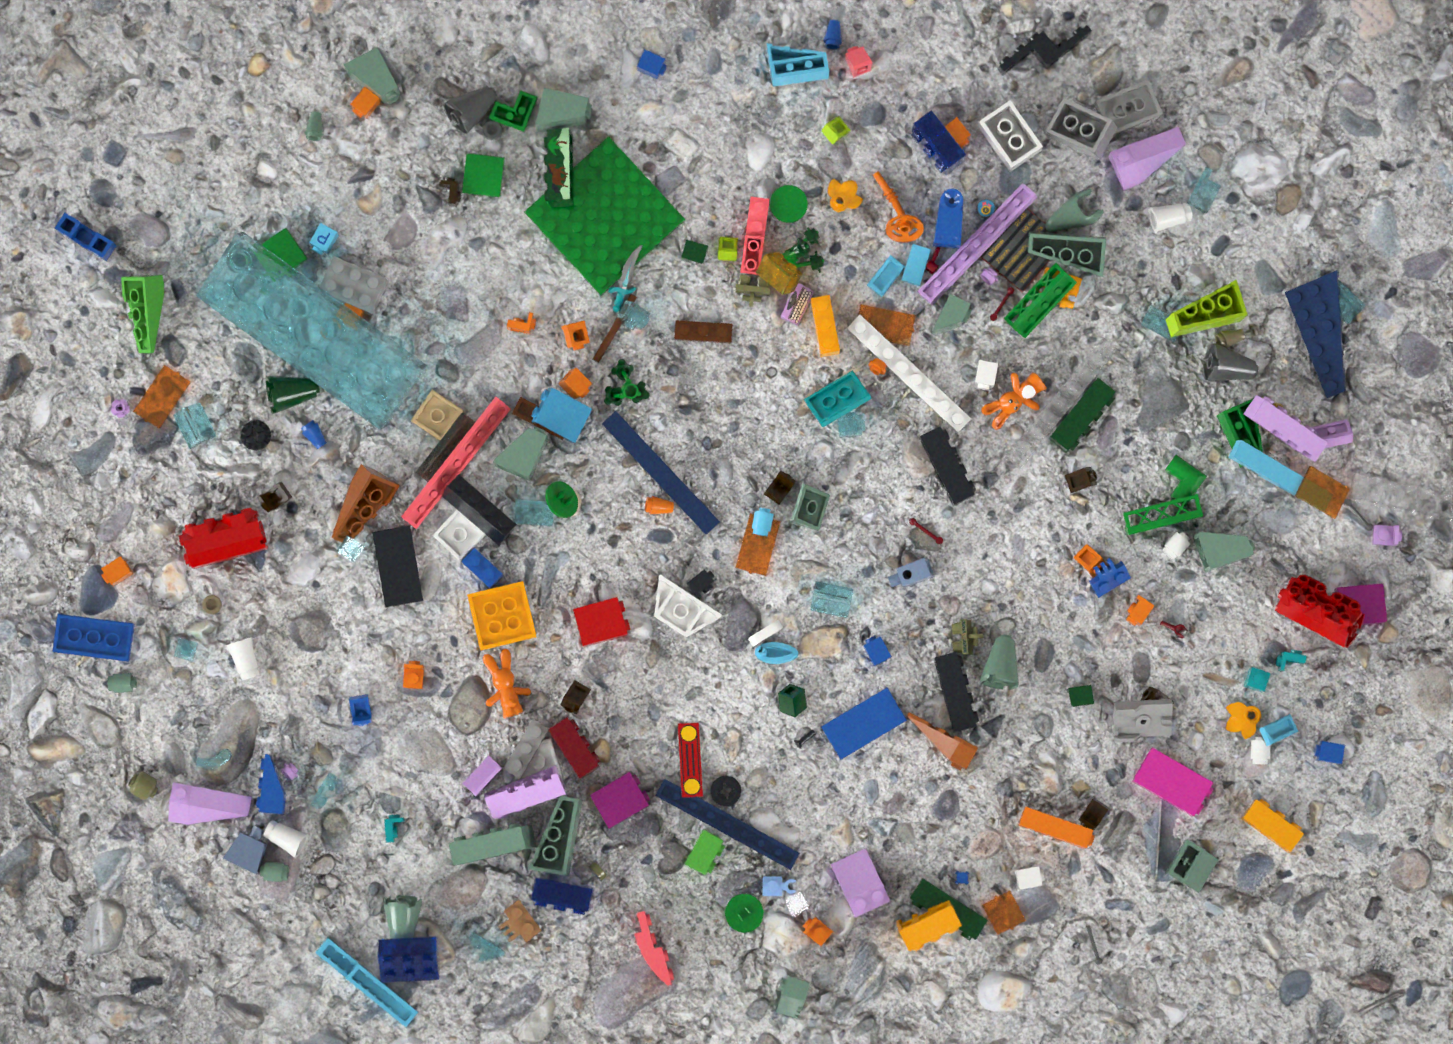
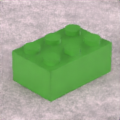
(704, 853)

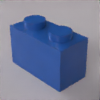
(482, 568)

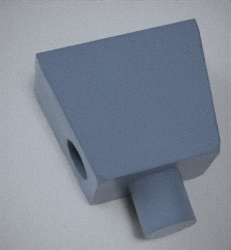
(920, 570)
(247, 851)

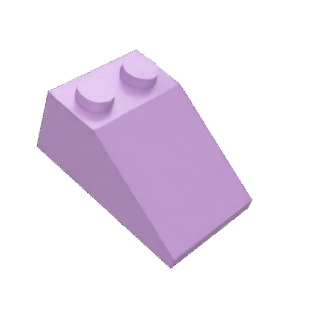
(860, 883)

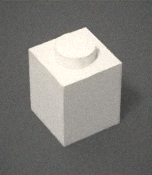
(986, 374)
(1029, 877)

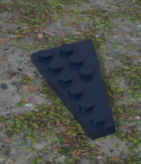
(1320, 324)

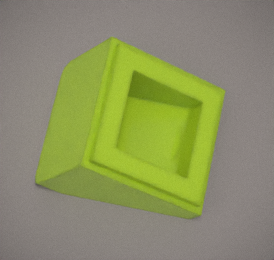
(835, 130)
(727, 248)

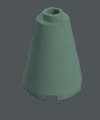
(1001, 665)
(402, 915)

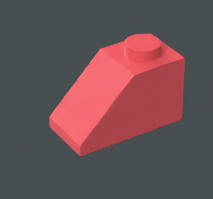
(858, 61)

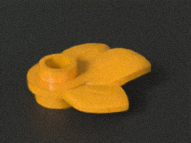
(846, 193)
(1240, 721)

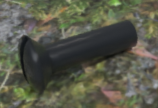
(805, 738)

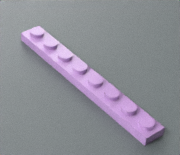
(977, 244)

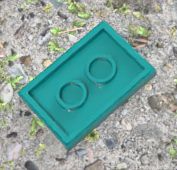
(837, 398)

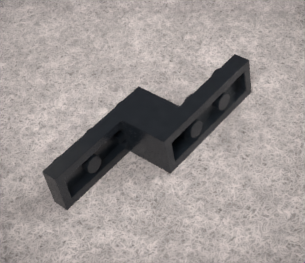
(1044, 49)

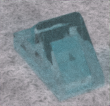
(490, 950)

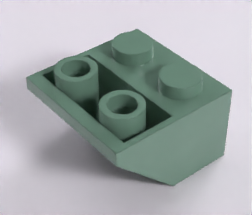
(1192, 865)

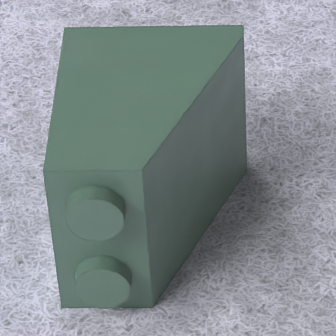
(373, 73)
(561, 110)
(523, 454)
(1222, 549)

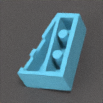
(796, 65)

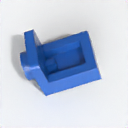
(360, 710)

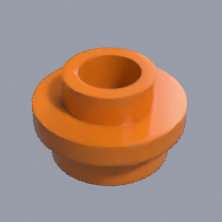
(877, 366)

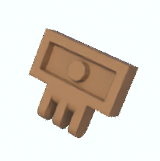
(519, 922)

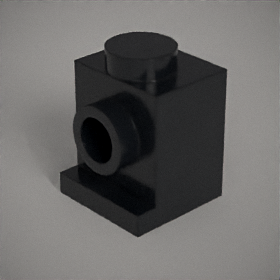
(702, 583)

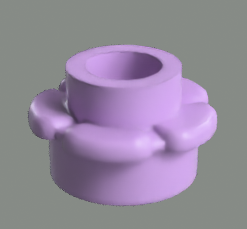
(989, 276)
(125, 408)
(289, 771)

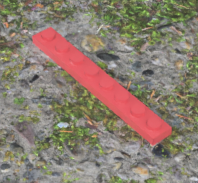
(456, 462)

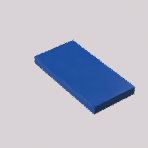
(93, 637)
(863, 723)

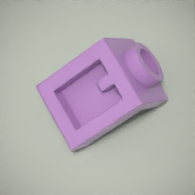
(1386, 535)

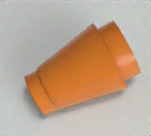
(658, 505)

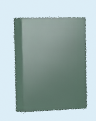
(810, 507)

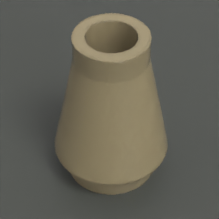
(1229, 337)

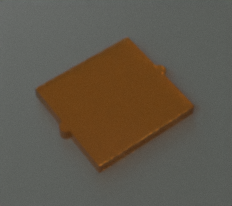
(1003, 912)

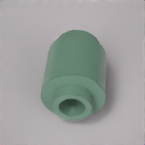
(122, 682)
(274, 871)

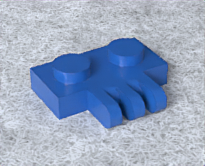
(1108, 577)

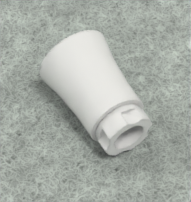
(1169, 216)
(244, 658)
(286, 837)

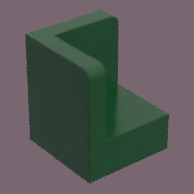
(694, 252)
(1081, 695)
(792, 700)

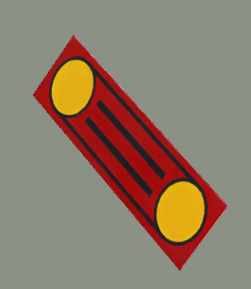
(690, 760)

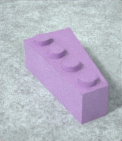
(1285, 427)

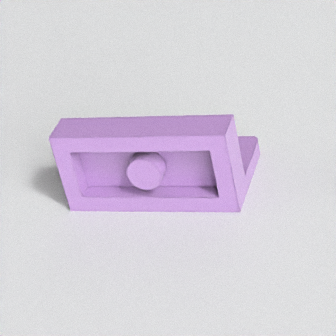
(482, 776)

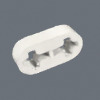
(765, 633)

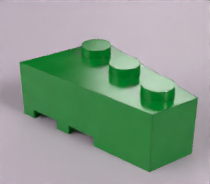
(1240, 427)

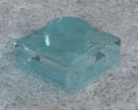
(350, 548)
(186, 649)

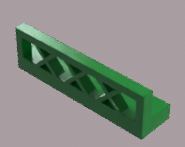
(1042, 302)
(1160, 522)

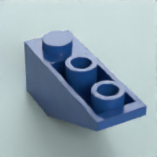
(272, 791)

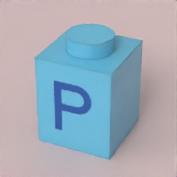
(323, 239)

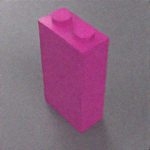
(1173, 782)

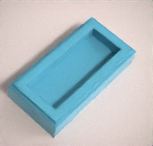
(916, 265)
(886, 276)
(1278, 730)

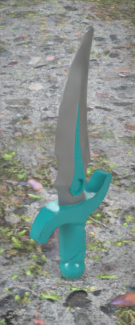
(627, 273)

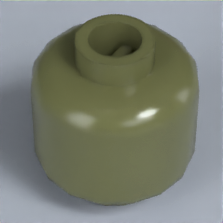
(143, 785)

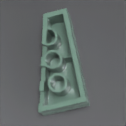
(1072, 250)
(558, 840)
(492, 844)
(792, 996)

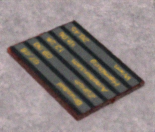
(1010, 254)

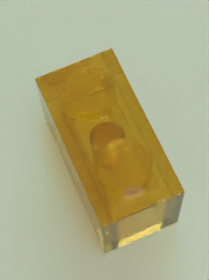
(779, 273)

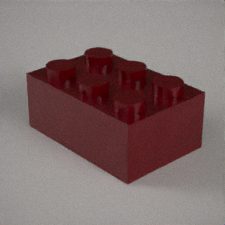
(575, 747)

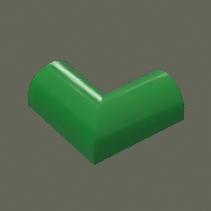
(517, 116)
(1189, 478)

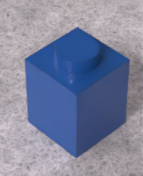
(651, 64)
(876, 650)
(1329, 752)

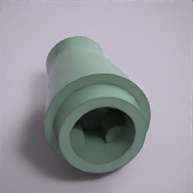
(314, 128)

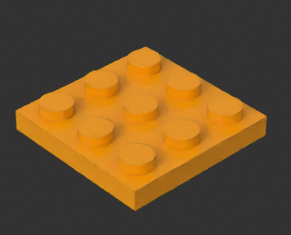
(501, 615)

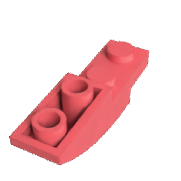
(754, 235)
(655, 957)

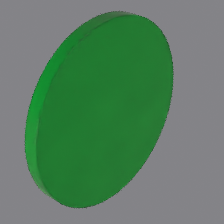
(788, 204)
(561, 499)
(744, 913)

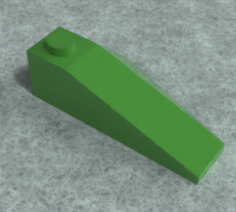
(145, 302)

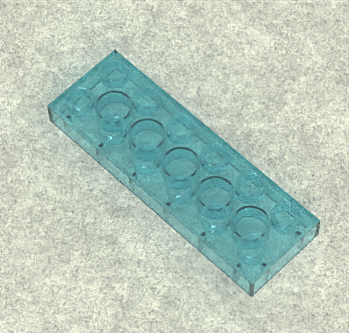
(311, 330)

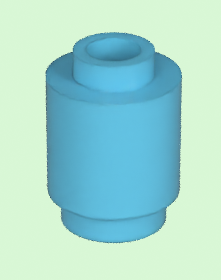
(762, 522)

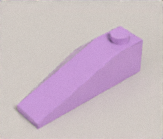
(1140, 159)
(199, 805)

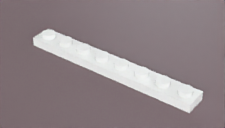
(909, 373)

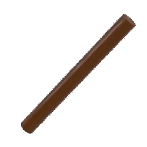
(610, 335)

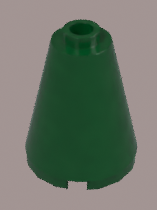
(289, 391)

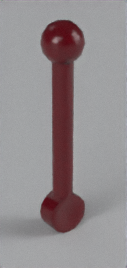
(993, 317)
(939, 540)

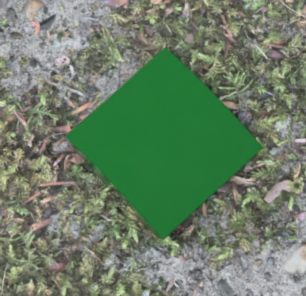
(483, 175)
(286, 248)

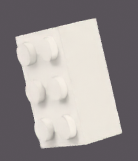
(1010, 136)

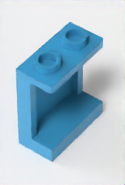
(561, 414)

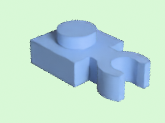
(773, 886)

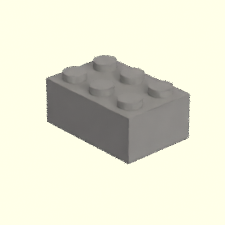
(1081, 129)
(353, 285)

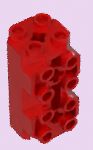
(223, 539)
(1328, 615)

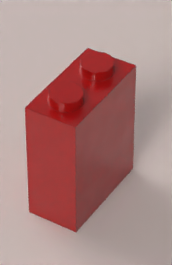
(601, 621)

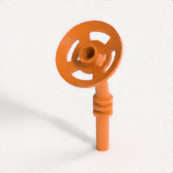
(905, 223)

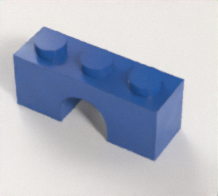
(85, 237)

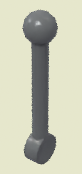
(1347, 502)
(1098, 960)

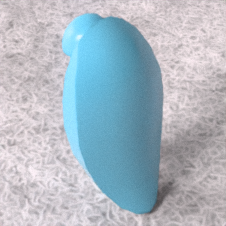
(776, 653)

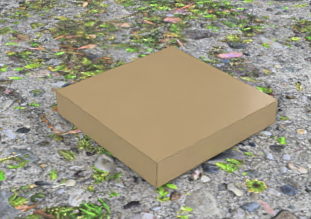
(436, 415)

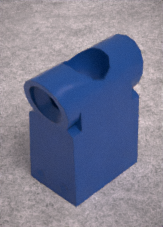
(949, 220)

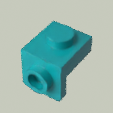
(1293, 656)

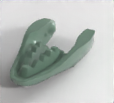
(1071, 216)

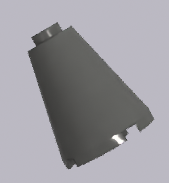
(470, 108)
(1227, 365)

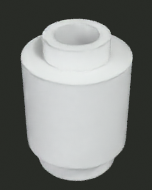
(1176, 545)
(1260, 751)

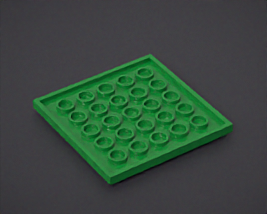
(610, 216)

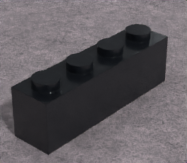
(947, 466)
(479, 510)
(955, 693)

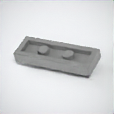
(526, 748)

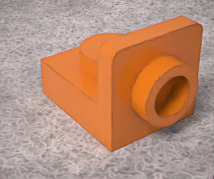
(519, 326)
(1089, 559)
(413, 675)
(817, 930)

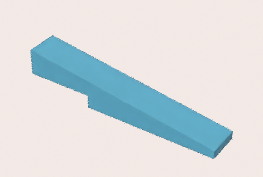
(1266, 467)
(366, 981)

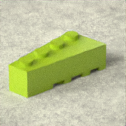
(1211, 311)

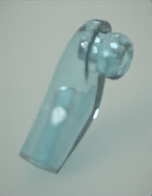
(216, 761)

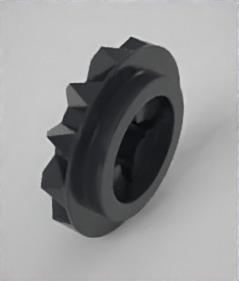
(263, 439)
(720, 798)

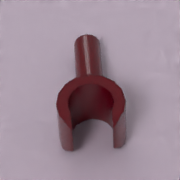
(931, 265)
(1176, 629)

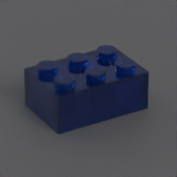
(938, 143)
(562, 896)
(408, 959)

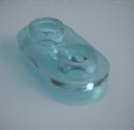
(328, 784)

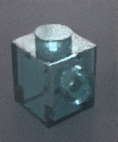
(633, 315)
(850, 425)

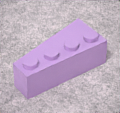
(525, 792)

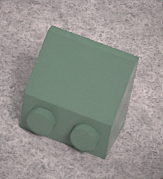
(953, 314)

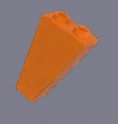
(1056, 828)

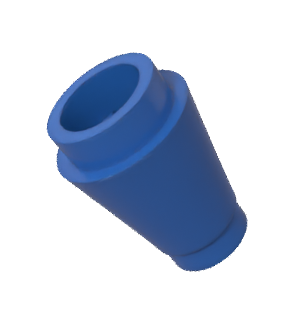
(833, 35)
(313, 434)

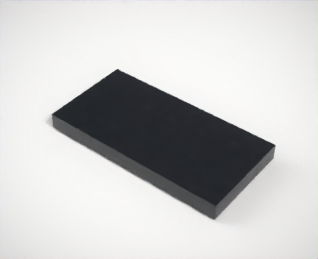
(397, 566)

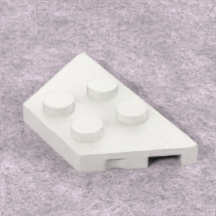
(682, 610)

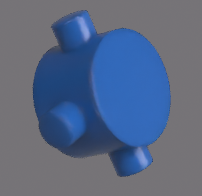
(962, 877)

